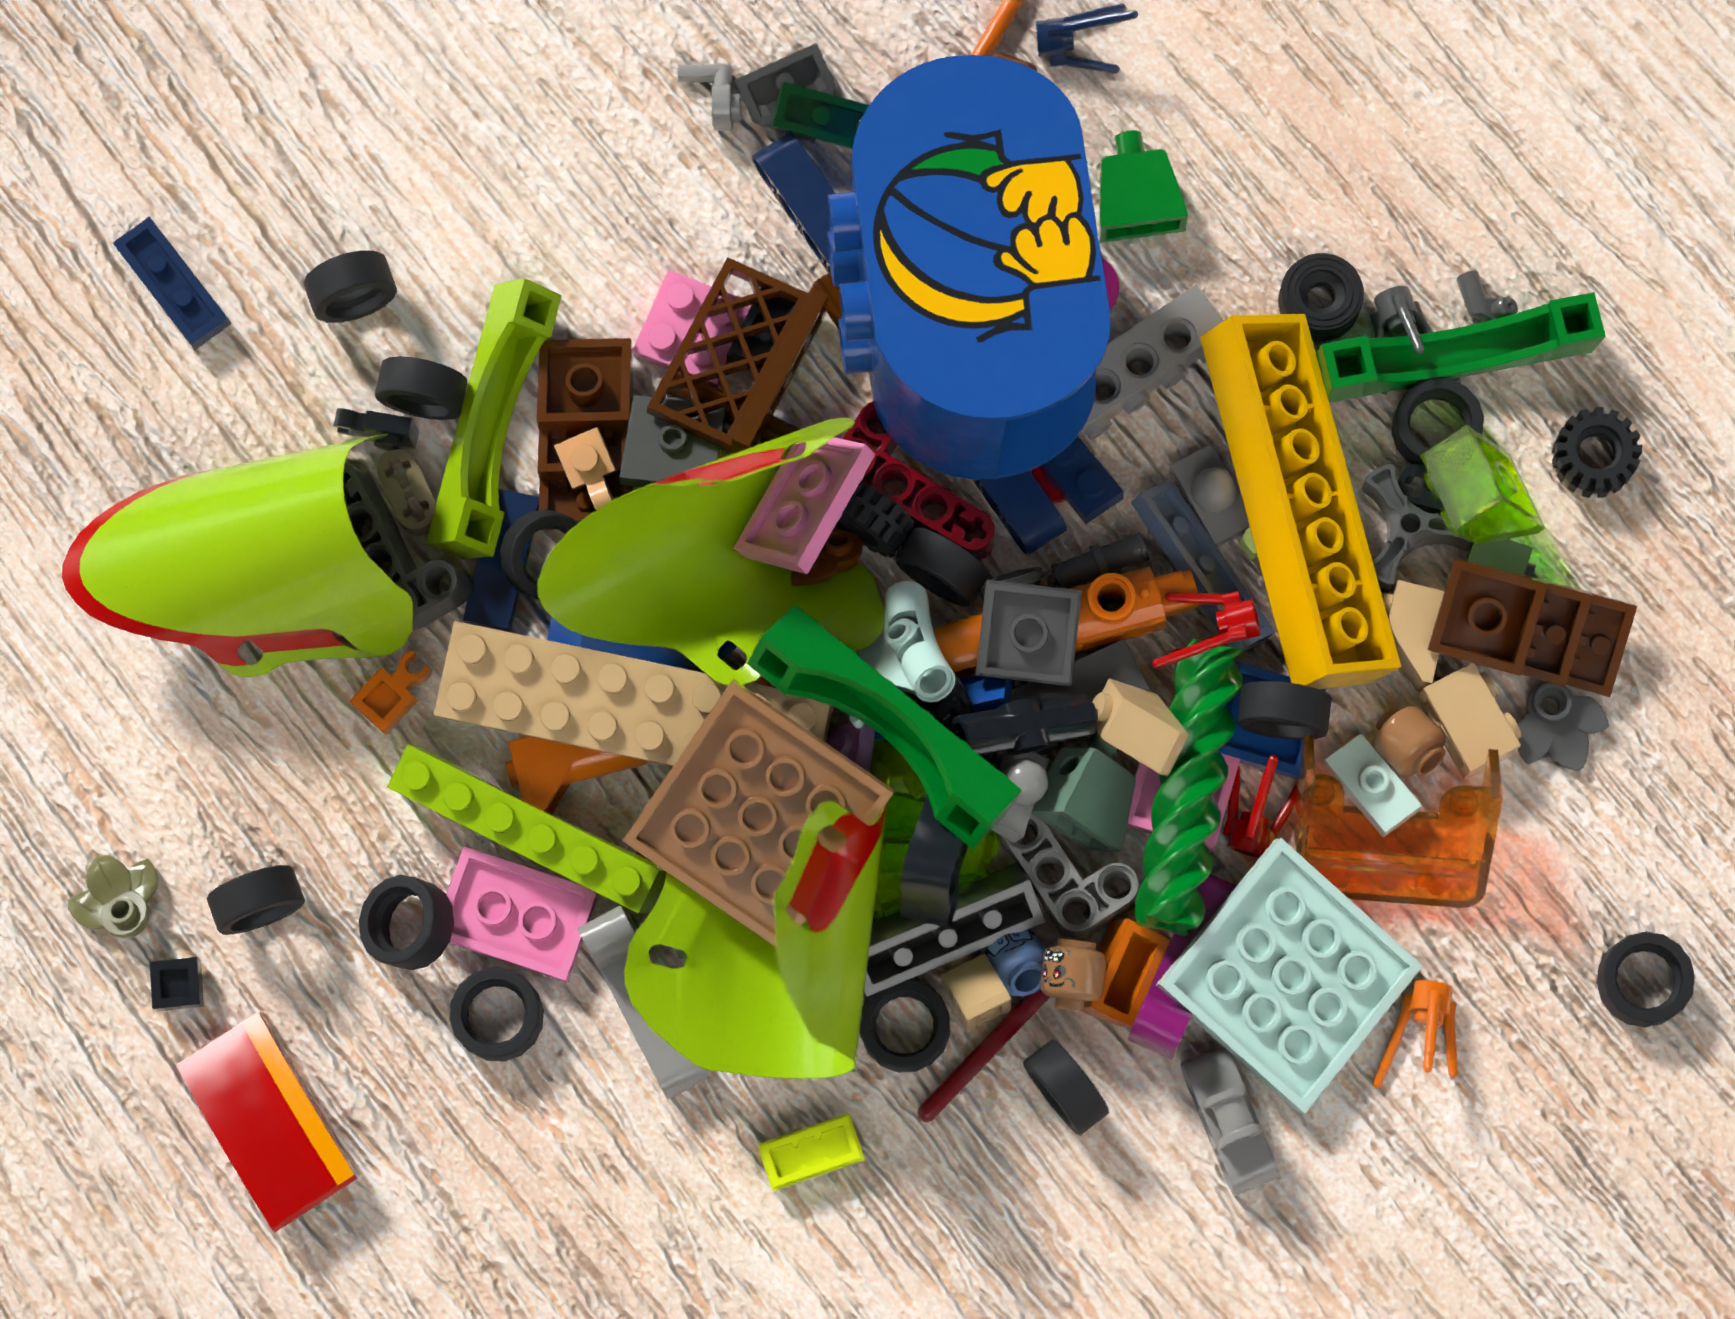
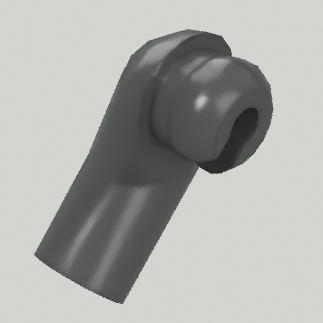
(1478, 303)

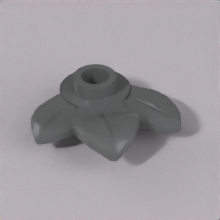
(1559, 733)

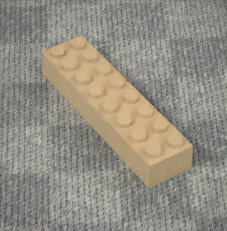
(589, 695)

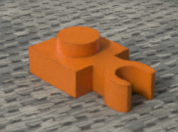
(387, 697)

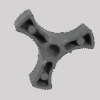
(1406, 525)

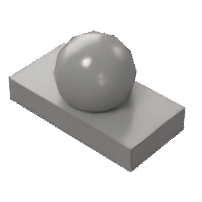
(1211, 494)
(1029, 775)

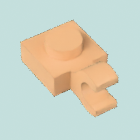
(586, 463)

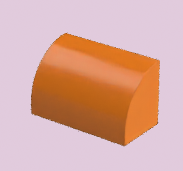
(1131, 965)

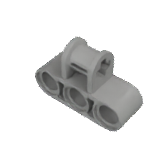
(1229, 1120)

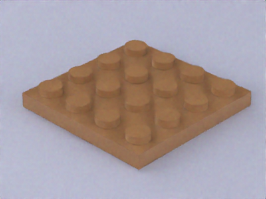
(739, 804)

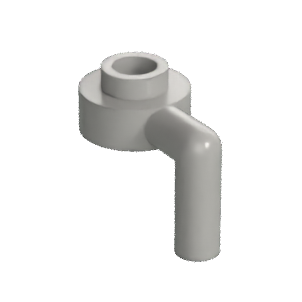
(725, 105)

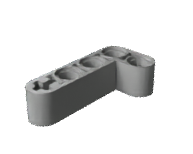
(1071, 887)
(608, 944)

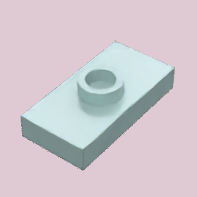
(1372, 785)

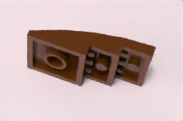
(580, 389)
(1532, 627)

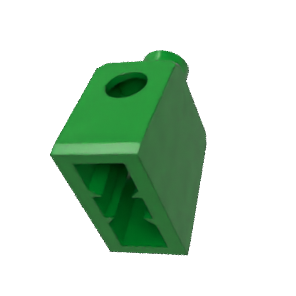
(1138, 192)

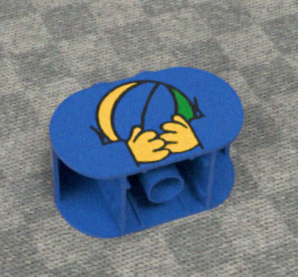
(972, 266)

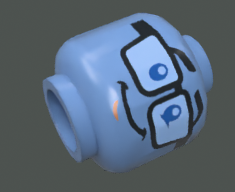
(1017, 961)

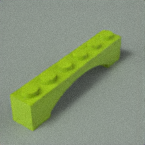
(467, 505)
(528, 830)

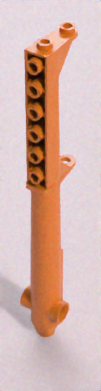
(548, 768)

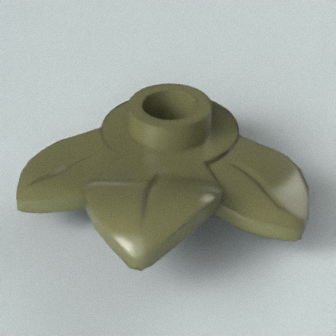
(113, 890)

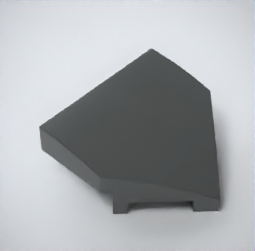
(761, 87)

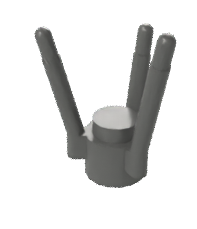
(1400, 314)

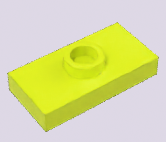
(811, 1152)

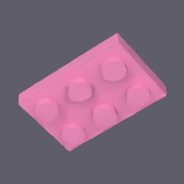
(804, 504)
(518, 914)

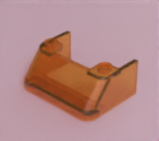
(1424, 861)

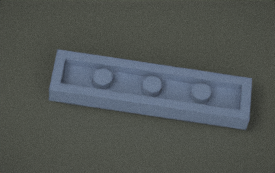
(1192, 549)

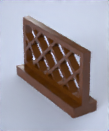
(778, 366)

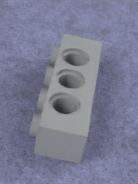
(1185, 316)

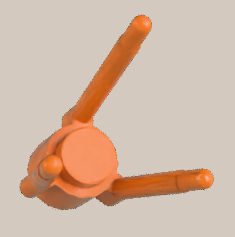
(1431, 1007)

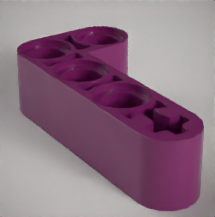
(1160, 1020)

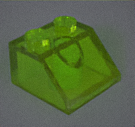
(1480, 489)

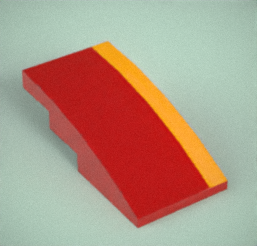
(266, 1122)

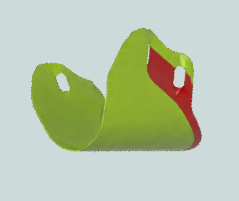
(239, 559)
(667, 570)
(758, 1004)

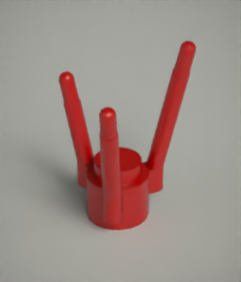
(1235, 623)
(1250, 832)

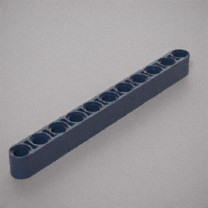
(804, 197)

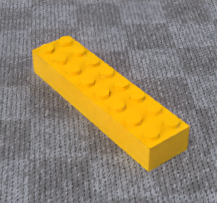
(1299, 501)

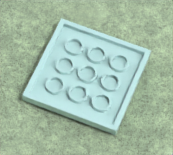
(1289, 976)

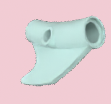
(908, 647)

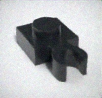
(400, 429)

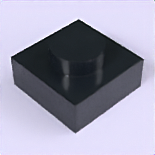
(176, 984)

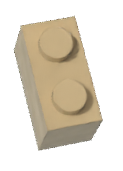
(1470, 719)

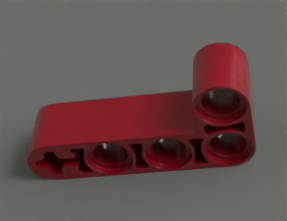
(921, 491)

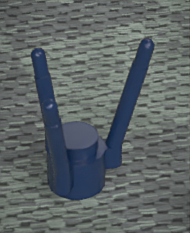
(1056, 36)

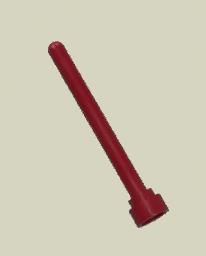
(981, 1056)

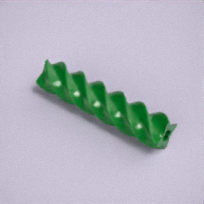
(1184, 807)

